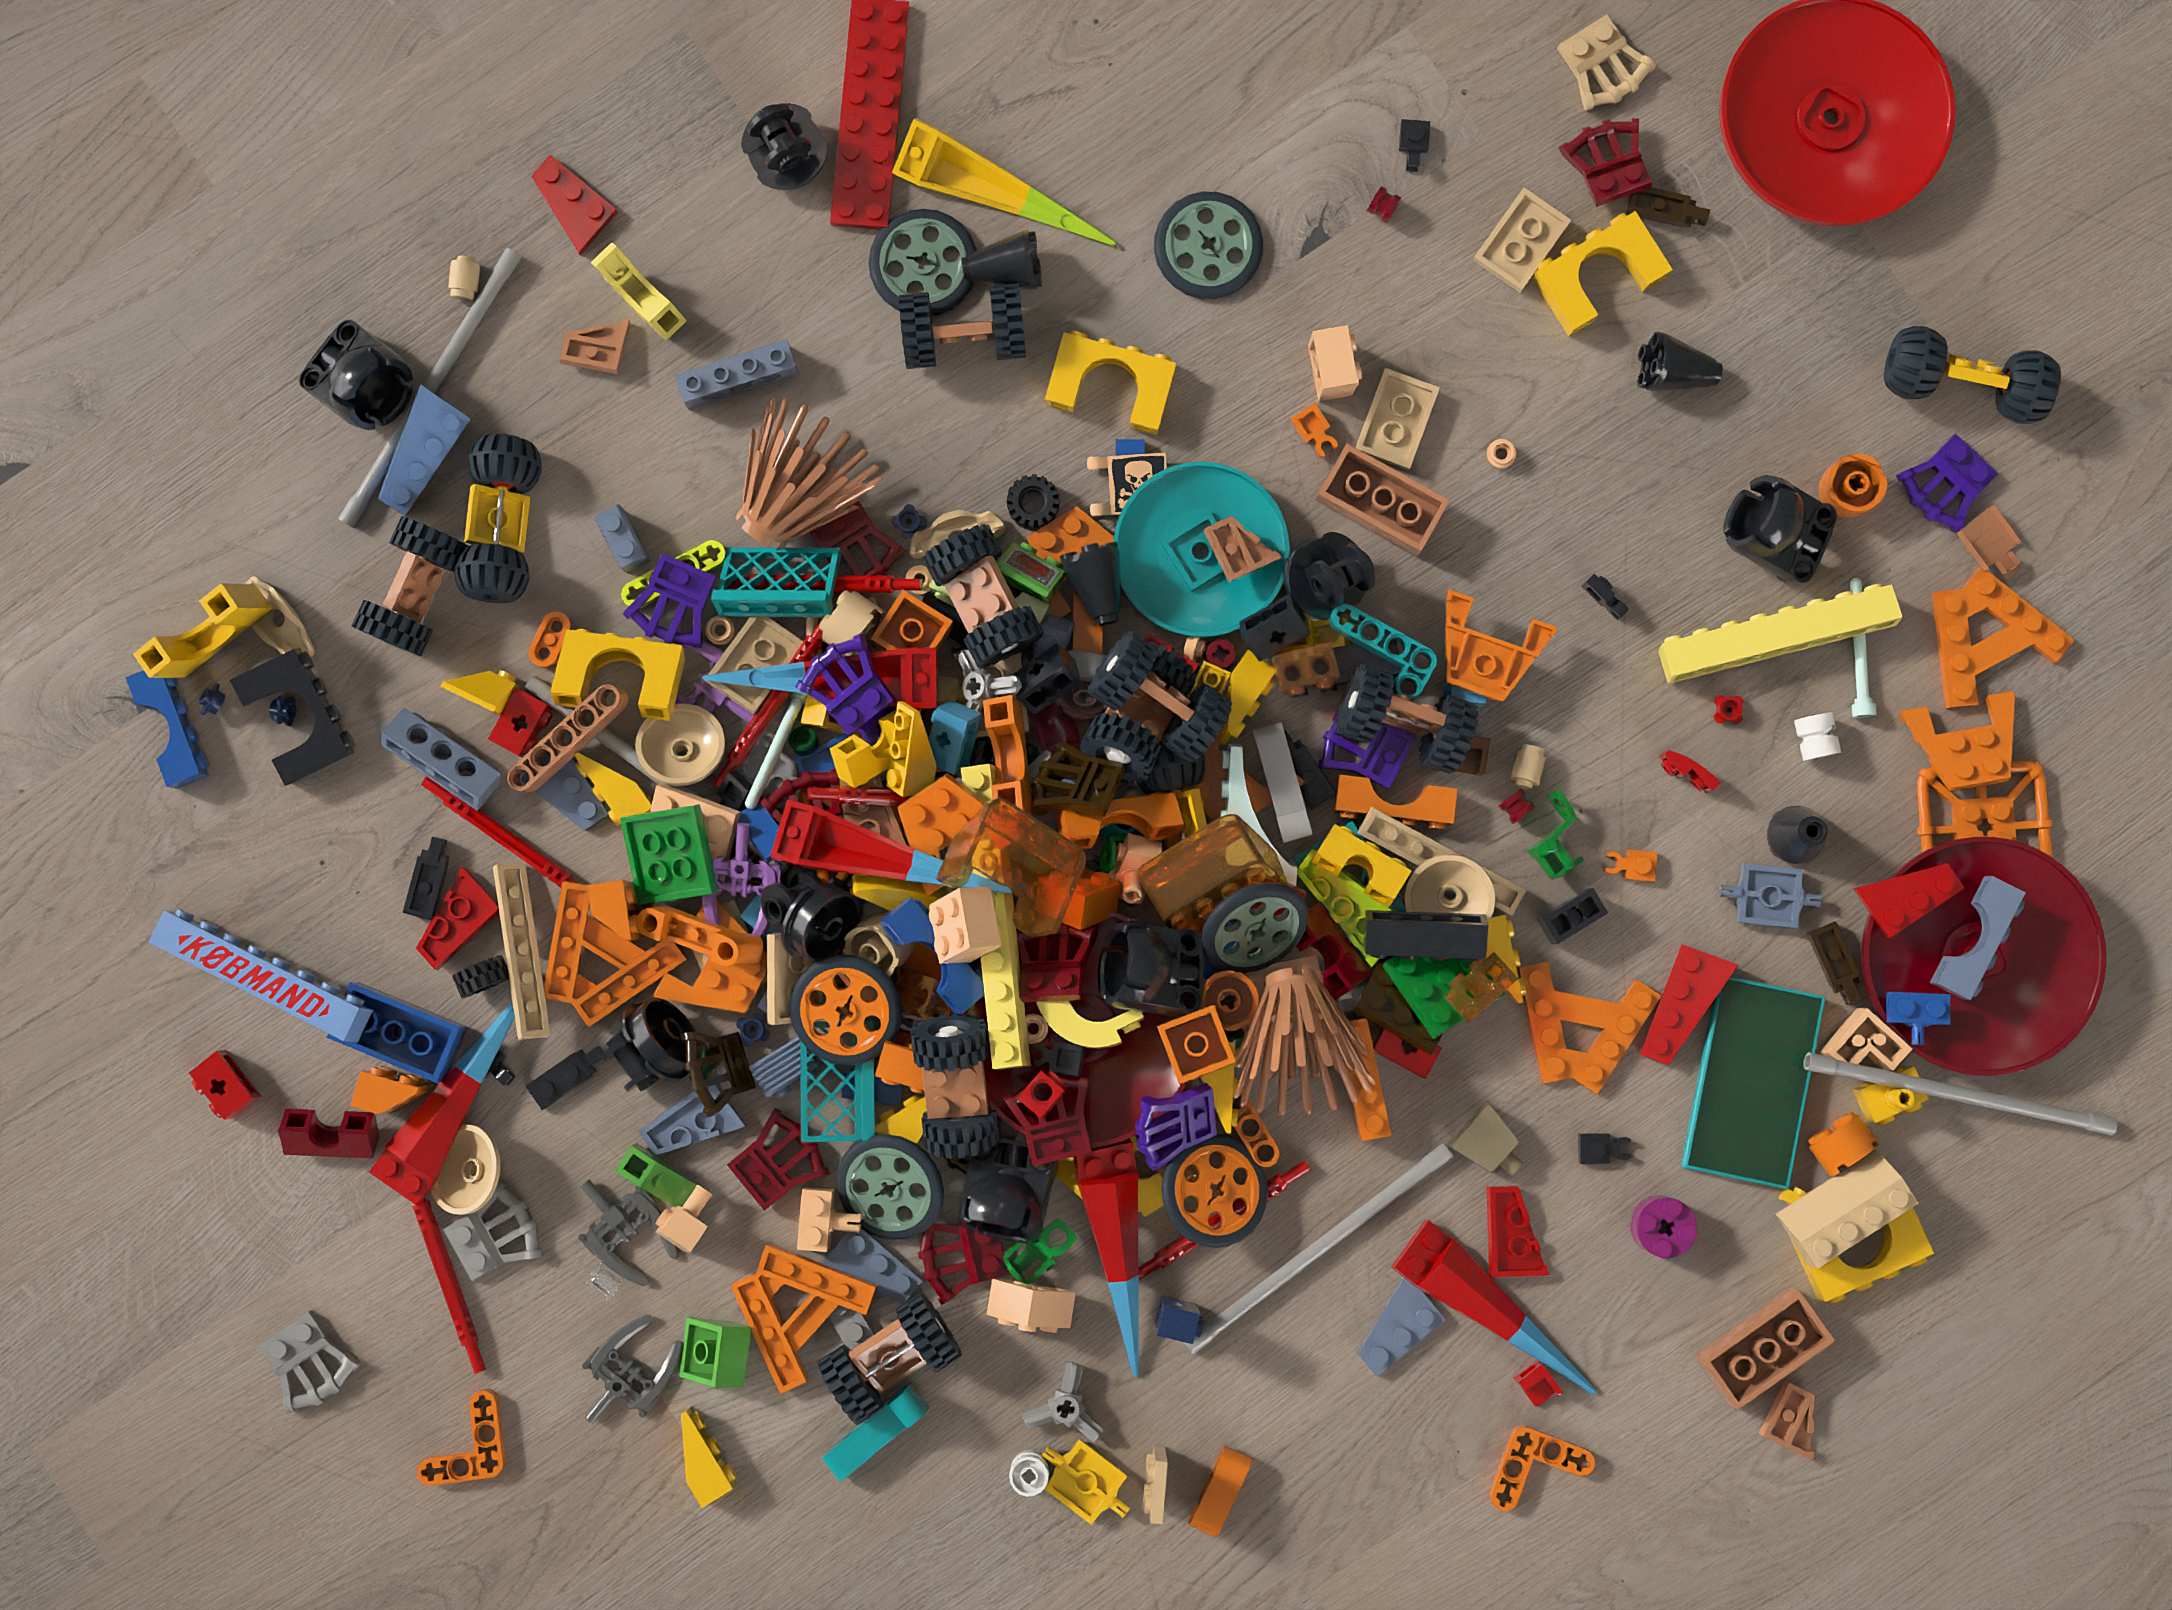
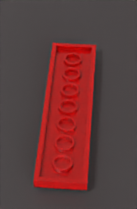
(870, 113)

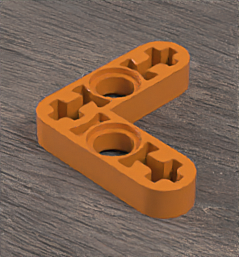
(1534, 1451)
(475, 1458)

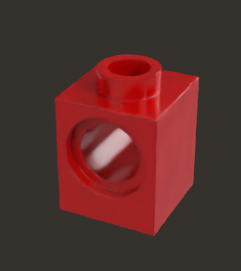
(1029, 1098)

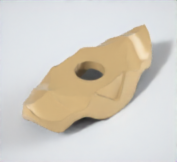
(951, 523)
(291, 633)

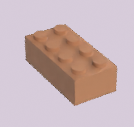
(1382, 500)
(1764, 1348)

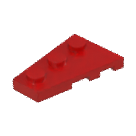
(574, 203)
(1908, 897)
(460, 918)
(1510, 1237)

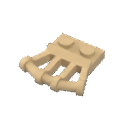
(1594, 46)

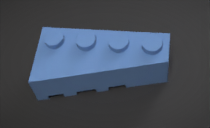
(424, 443)

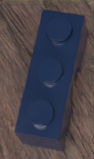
(1178, 1320)

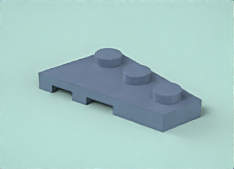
(571, 794)
(688, 1124)
(870, 1260)
(1400, 1327)

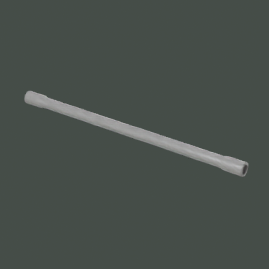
(500, 274)
(542, 692)
(1832, 1066)
(1427, 1165)

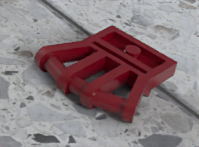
(1616, 177)
(853, 529)
(807, 780)
(1058, 978)
(1056, 1138)
(760, 1171)
(981, 1254)

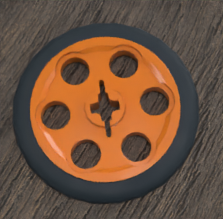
(861, 974)
(1253, 1192)

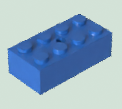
(426, 1041)

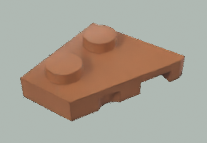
(596, 347)
(1238, 549)
(1791, 1420)

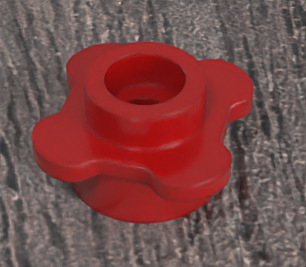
(1722, 715)

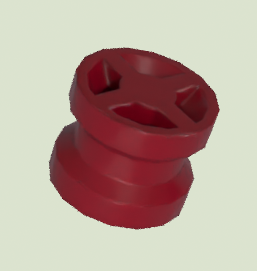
(1384, 204)
(1221, 659)
(1516, 806)

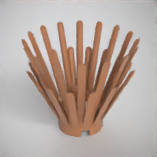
(776, 491)
(1289, 1011)

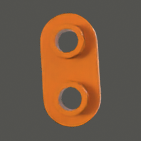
(548, 639)

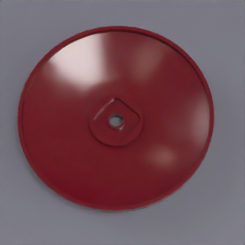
(2042, 976)
(1115, 1074)

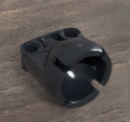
(358, 377)
(1780, 528)
(1152, 969)
(1006, 1194)

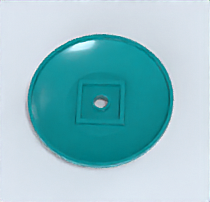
(1157, 542)

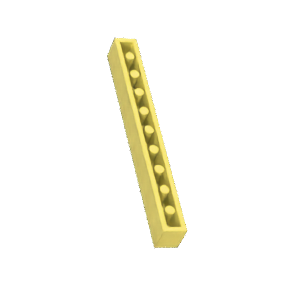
(1001, 966)

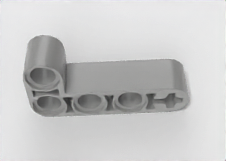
(1282, 782)

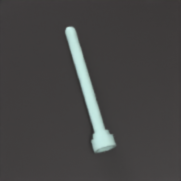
(1863, 704)
(775, 749)

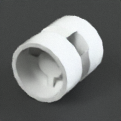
(1817, 736)
(1029, 1473)

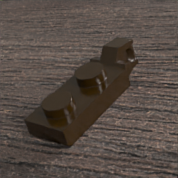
(1667, 208)
(1836, 961)

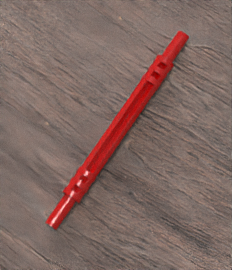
(866, 584)
(767, 711)
(858, 795)
(500, 834)
(1182, 1245)
(449, 1283)

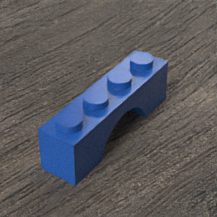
(181, 760)
(959, 983)

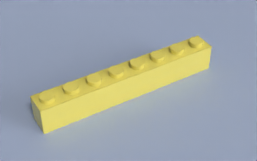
(1779, 633)

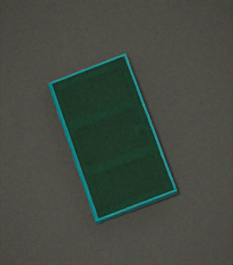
(1752, 1082)

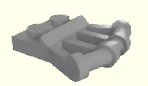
(477, 1244)
(295, 1345)

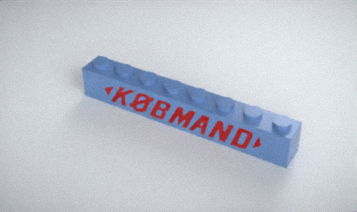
(261, 976)

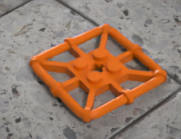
(1995, 810)

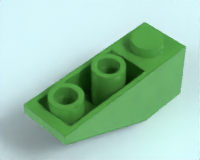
(656, 1176)

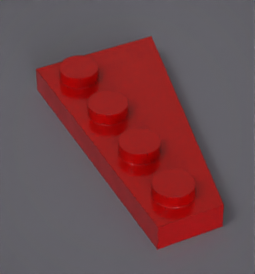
(1685, 1000)

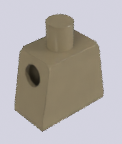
(1487, 1141)

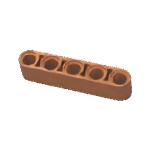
(554, 743)

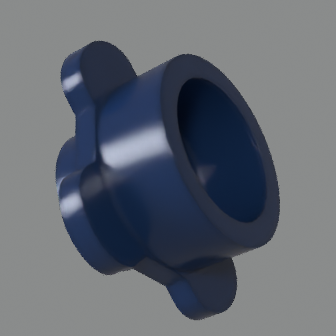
(909, 529)
(211, 700)
(283, 710)
(749, 1037)

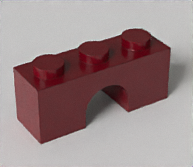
(1342, 963)
(306, 1136)

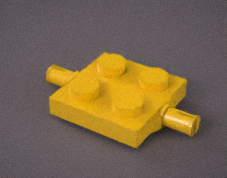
(1085, 1481)

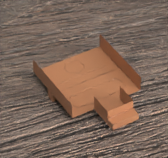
(1989, 541)

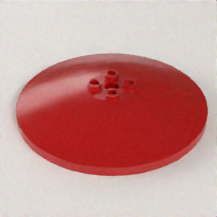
(1866, 69)

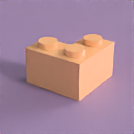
(1867, 1036)
(1030, 1305)

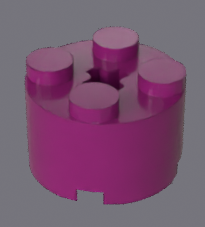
(1680, 1230)

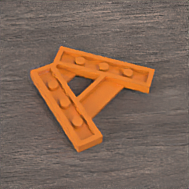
(2023, 629)
(578, 929)
(1618, 1020)
(827, 1291)

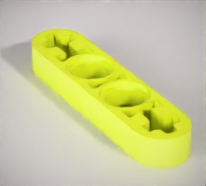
(702, 550)

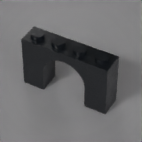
(294, 674)

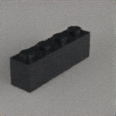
(1347, 660)
(1425, 935)

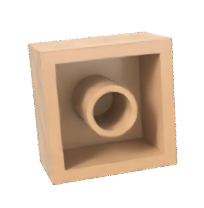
(1333, 362)
(964, 925)

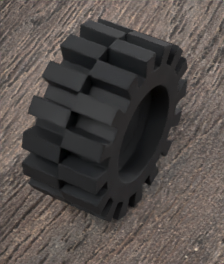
(1033, 484)
(481, 976)

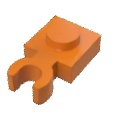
(1312, 426)
(1636, 865)

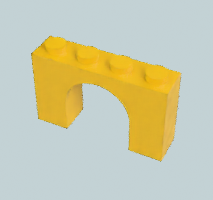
(1625, 240)
(1081, 355)
(231, 612)
(587, 652)
(1902, 1246)

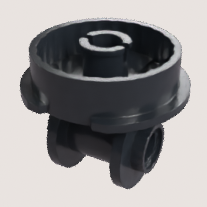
(784, 146)
(1327, 574)
(811, 915)
(651, 1043)

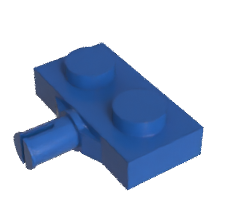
(1918, 1011)

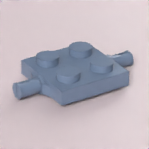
(1769, 895)

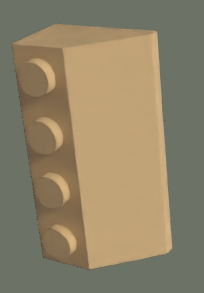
(1846, 1209)

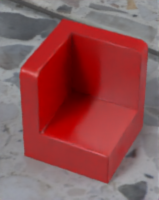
(1537, 1383)

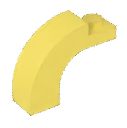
(638, 292)
(1085, 1033)

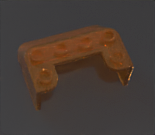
(1020, 855)
(1206, 870)

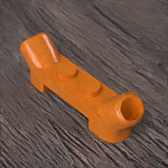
(721, 943)

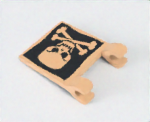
(1125, 476)

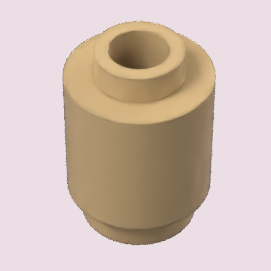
(464, 278)
(1528, 766)

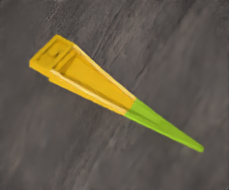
(952, 167)

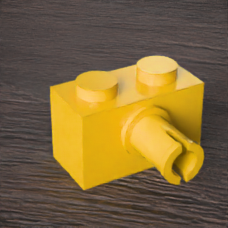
(1882, 1102)

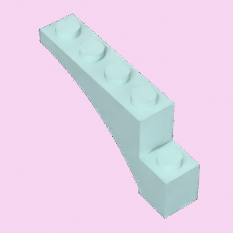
(1238, 801)

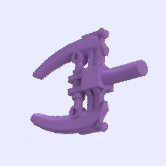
(713, 697)
(741, 870)

